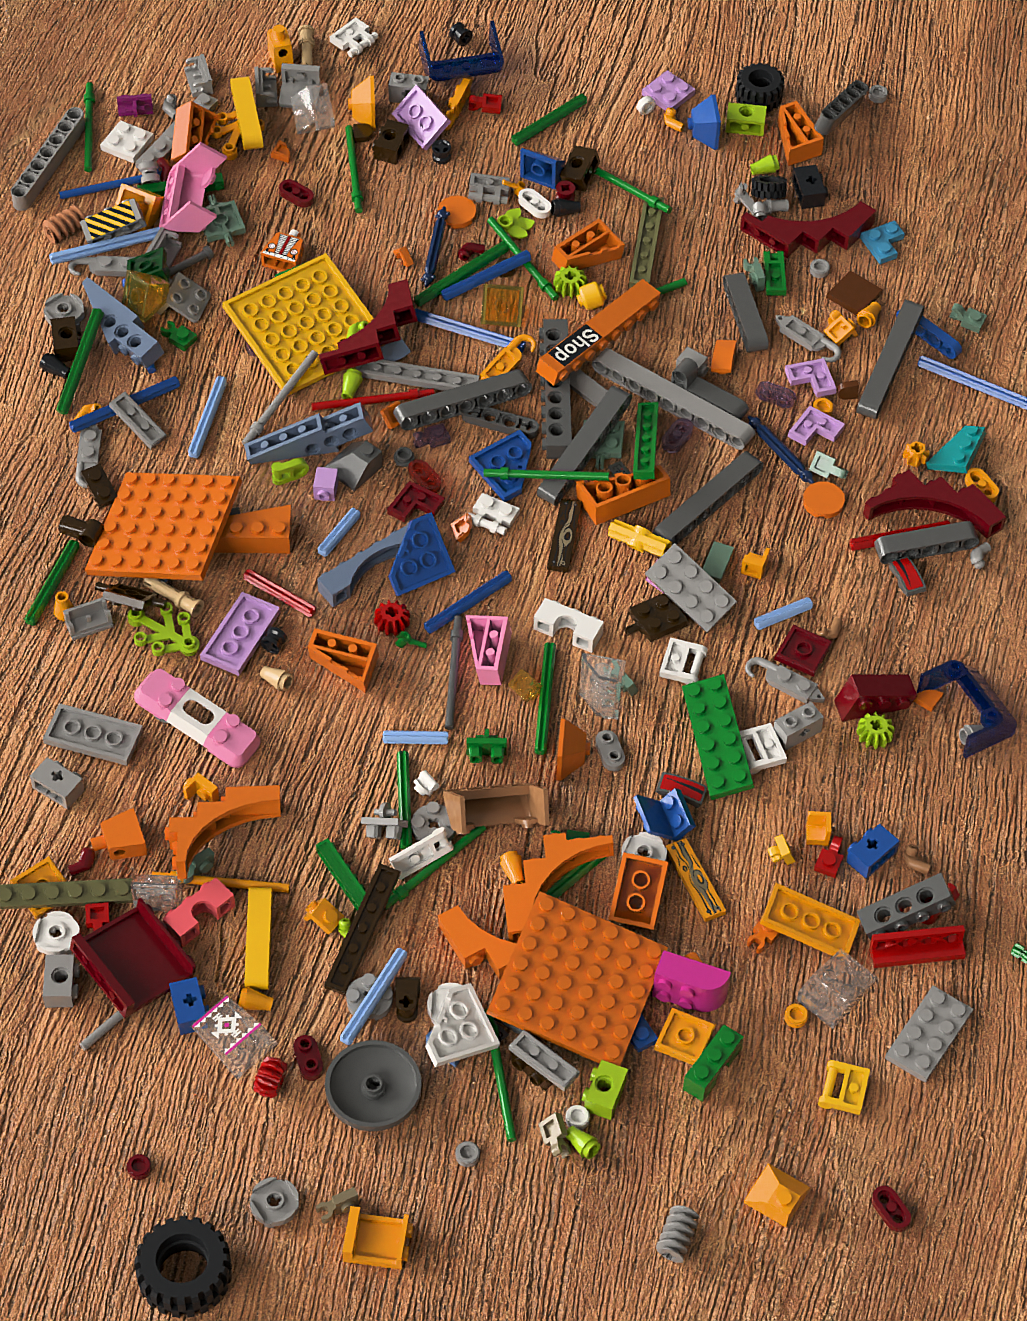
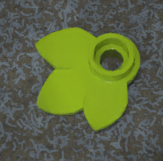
(515, 224)

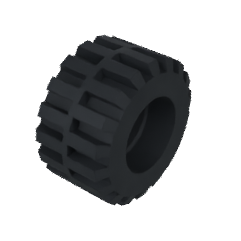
(760, 86)

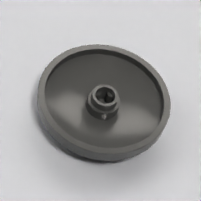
(373, 1085)

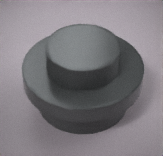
(403, 456)

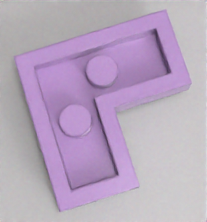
(814, 372)
(814, 422)

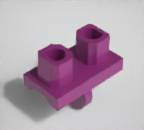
(135, 105)

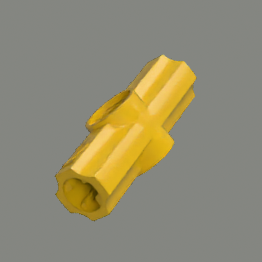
(638, 538)

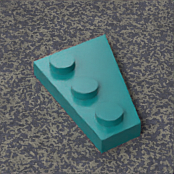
(959, 451)

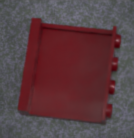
(133, 958)

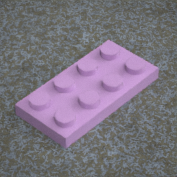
(240, 633)

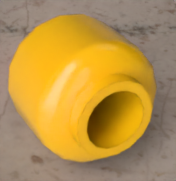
(591, 296)

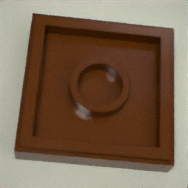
(854, 293)

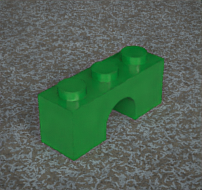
(718, 1053)

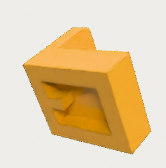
(841, 330)
(202, 786)

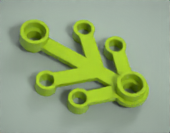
(165, 632)

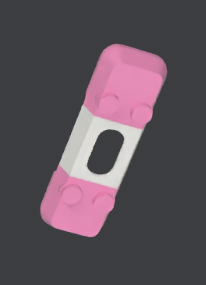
(223, 737)

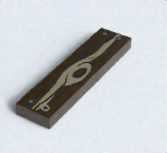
(564, 535)

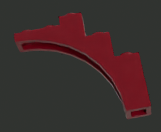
(938, 496)

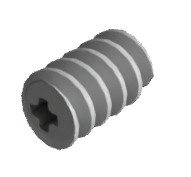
(676, 1233)

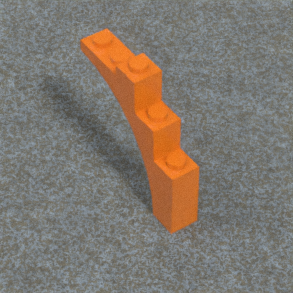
(237, 807)
(542, 873)
(473, 943)

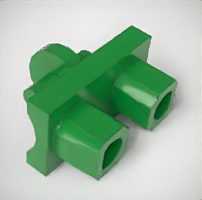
(486, 745)

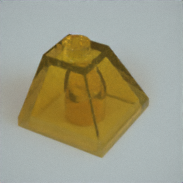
(144, 294)

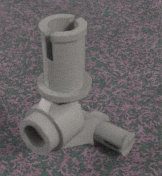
(759, 209)

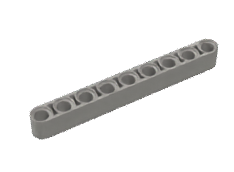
(673, 398)

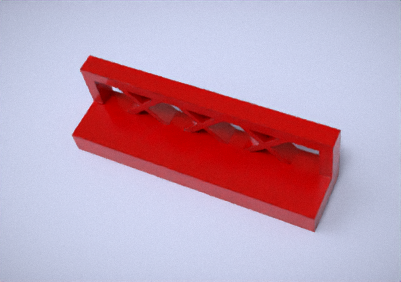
(918, 948)

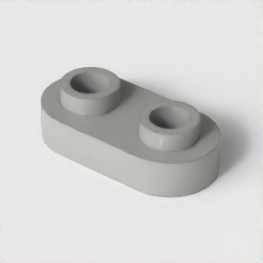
(610, 748)

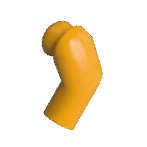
(670, 120)
(88, 409)

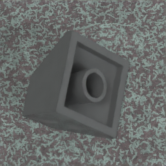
(357, 463)

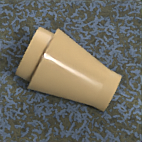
(278, 678)

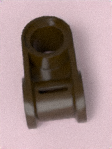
(407, 994)

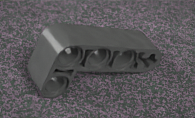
(686, 377)

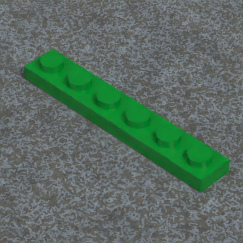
(646, 441)

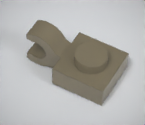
(553, 1132)
(339, 1203)

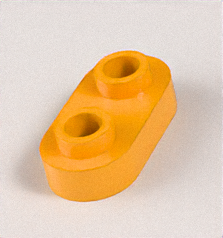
(983, 482)

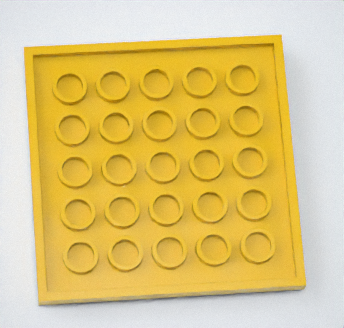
(295, 315)

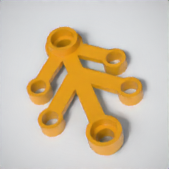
(230, 149)

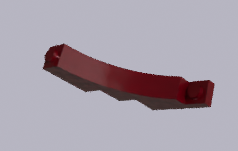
(814, 235)
(383, 329)

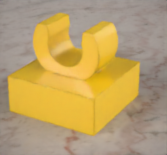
(781, 851)

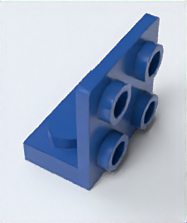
(667, 817)

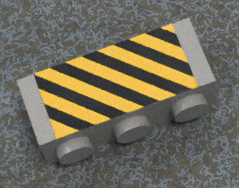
(113, 222)

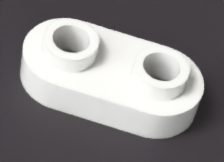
(534, 203)

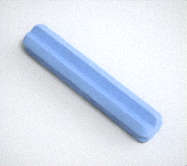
(339, 532)
(783, 613)
(415, 737)

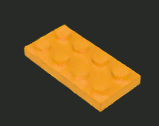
(809, 921)

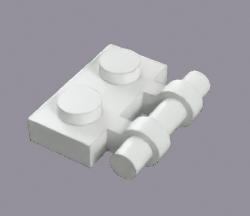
(352, 32)
(495, 510)

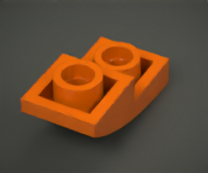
(723, 356)

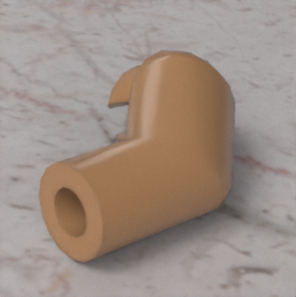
(833, 631)
(913, 861)

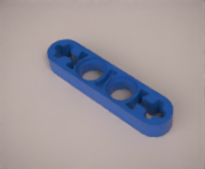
(945, 343)

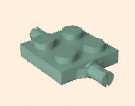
(227, 222)
(611, 446)

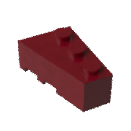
(874, 693)

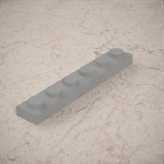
(163, 145)
(415, 375)

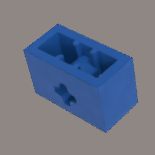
(872, 850)
(187, 993)

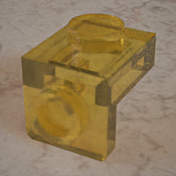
(525, 686)

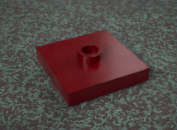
(803, 650)

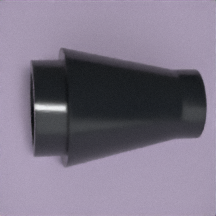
(563, 207)
(53, 365)

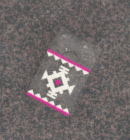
(234, 1036)

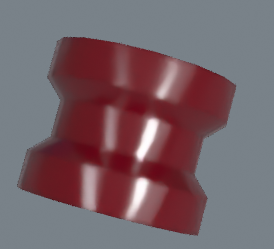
(565, 190)

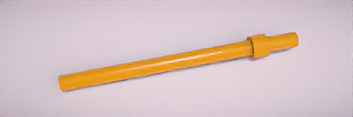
(233, 883)

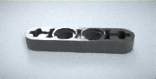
(501, 418)

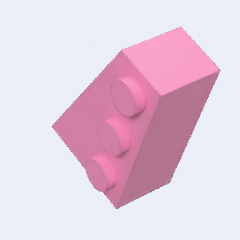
(490, 646)

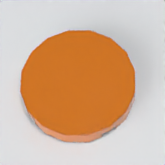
(461, 211)
(823, 500)

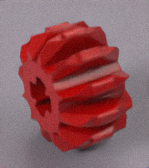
(392, 618)
(270, 1077)

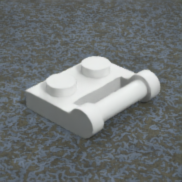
(676, 659)
(766, 745)

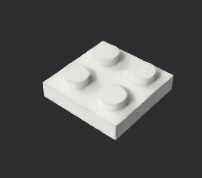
(127, 141)

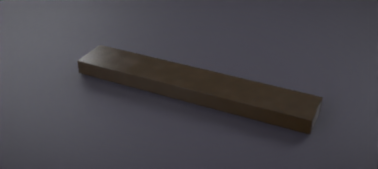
(362, 929)

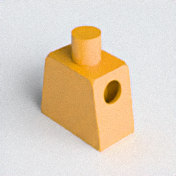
(278, 40)

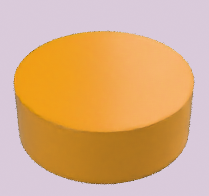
(824, 405)
(796, 1015)

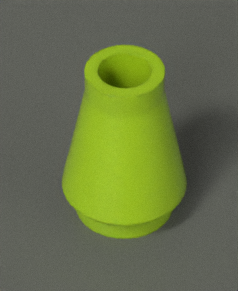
(765, 165)
(351, 381)
(583, 1142)

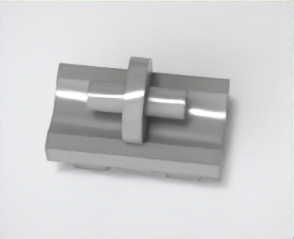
(393, 825)

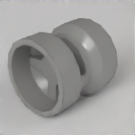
(149, 172)

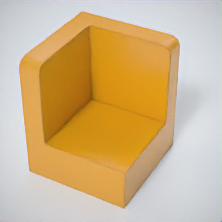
(755, 564)
(818, 828)

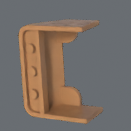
(496, 805)

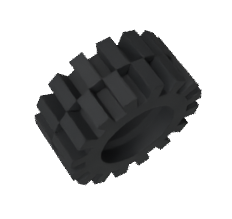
(769, 187)

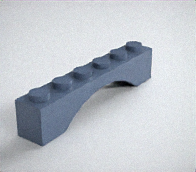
(339, 582)

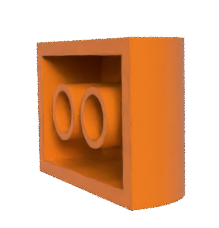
(639, 891)

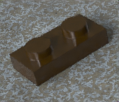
(99, 485)

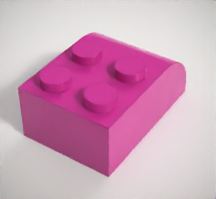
(690, 983)

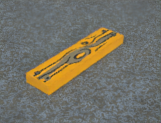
(695, 880)

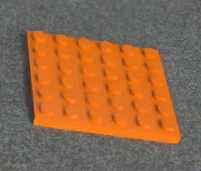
(164, 526)
(577, 980)

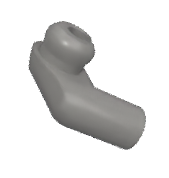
(169, 105)
(978, 553)

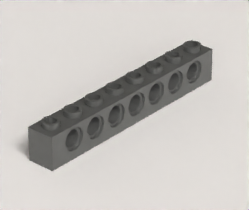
(556, 398)

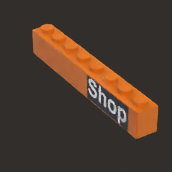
(598, 332)

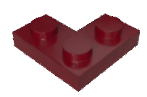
(415, 497)

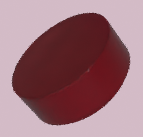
(139, 1167)

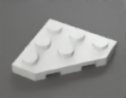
(460, 1028)

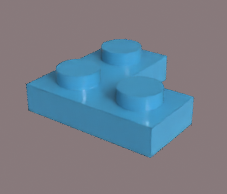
(879, 241)

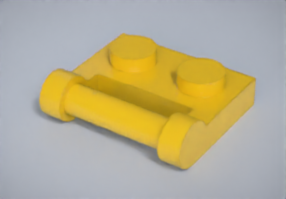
(852, 1088)

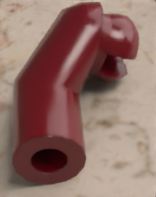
(165, 166)
(470, 248)

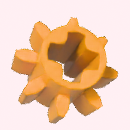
(916, 454)

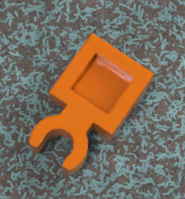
(761, 935)

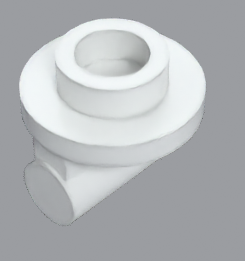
(425, 784)

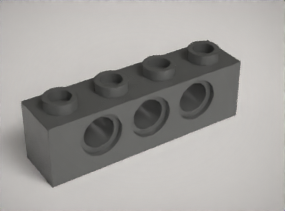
(913, 897)

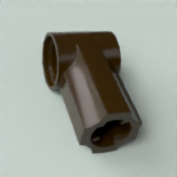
(86, 531)

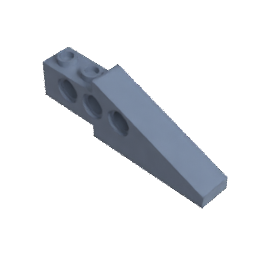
(123, 327)
(311, 436)

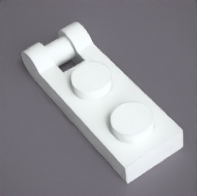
(421, 853)

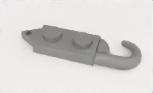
(102, 265)
(807, 336)
(88, 451)
(787, 681)

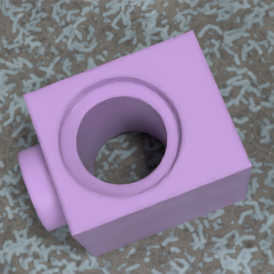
(325, 484)

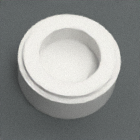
(646, 105)
(577, 1116)

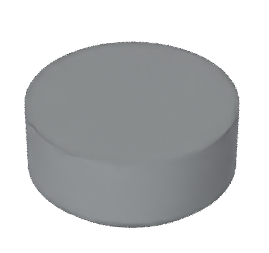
(878, 94)
(819, 268)
(467, 1154)

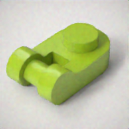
(289, 471)

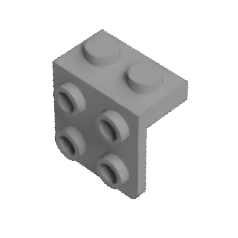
(295, 79)
(186, 298)

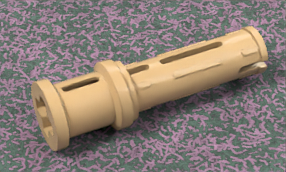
(306, 43)
(181, 599)

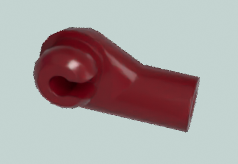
(85, 862)

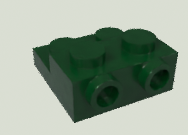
(151, 263)

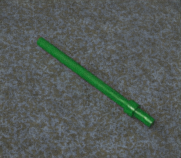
(89, 101)
(356, 194)
(653, 201)
(543, 283)
(506, 473)
(402, 892)
(502, 1086)

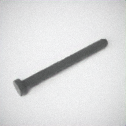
(206, 253)

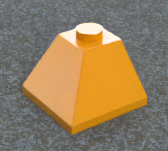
(363, 102)
(149, 202)
(777, 1195)

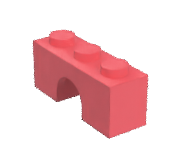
(211, 899)

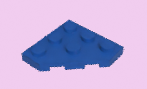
(508, 452)
(420, 557)

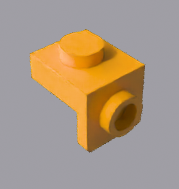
(323, 914)

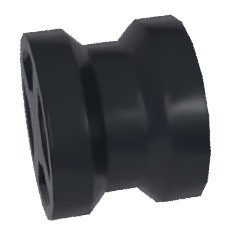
(460, 34)
(441, 151)
(273, 640)

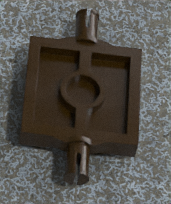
(134, 597)
(656, 618)

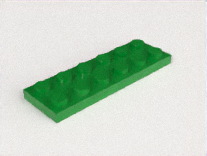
(718, 737)

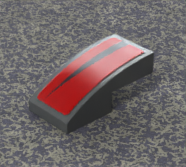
(908, 576)
(691, 790)

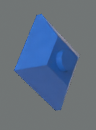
(706, 122)
(540, 168)

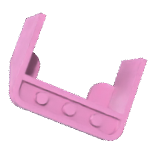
(185, 190)

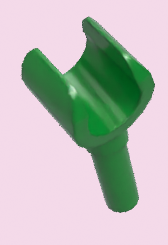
(405, 638)

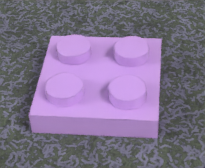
(669, 91)

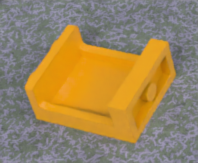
(376, 1240)

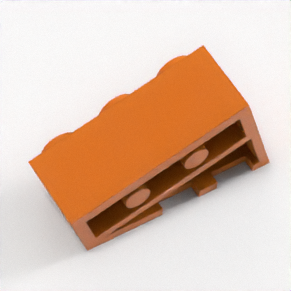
(191, 127)
(798, 134)
(588, 247)
(344, 656)

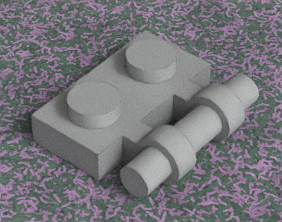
(488, 184)

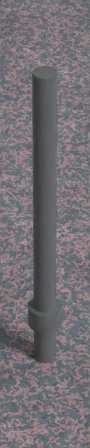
(456, 637)

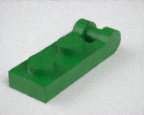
(775, 273)

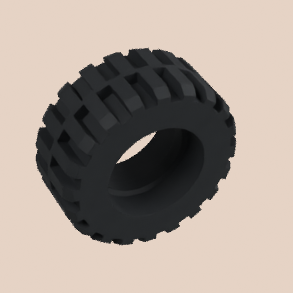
(174, 1238)

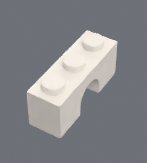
(554, 616)

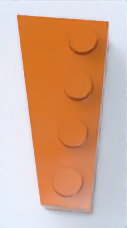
(621, 494)
(258, 532)

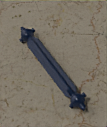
(435, 246)
(781, 450)

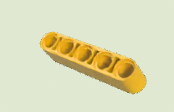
(246, 113)
(258, 938)

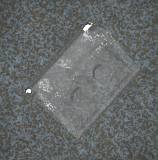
(602, 684)

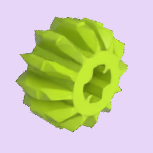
(569, 280)
(875, 730)

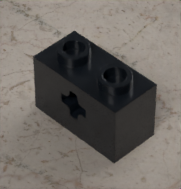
(809, 186)

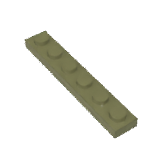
(645, 244)
(65, 893)

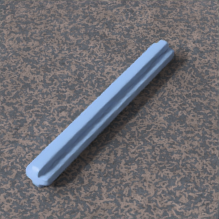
(207, 417)
(373, 996)

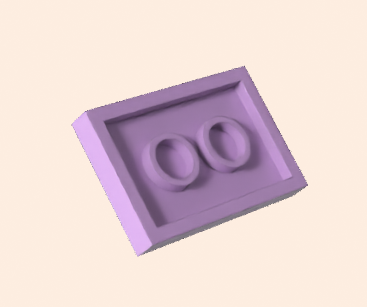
(423, 117)

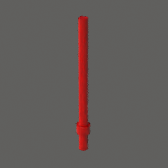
(410, 395)

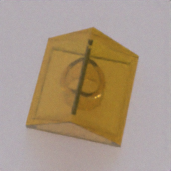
(502, 305)

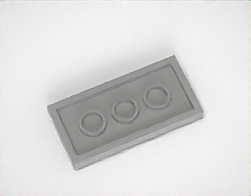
(690, 588)
(93, 734)
(929, 1034)

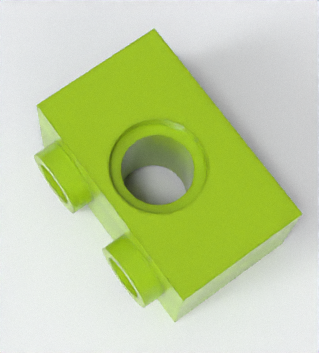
(745, 119)
(605, 1102)

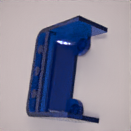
(464, 66)
(994, 717)

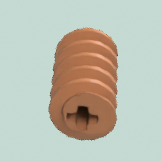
(62, 222)

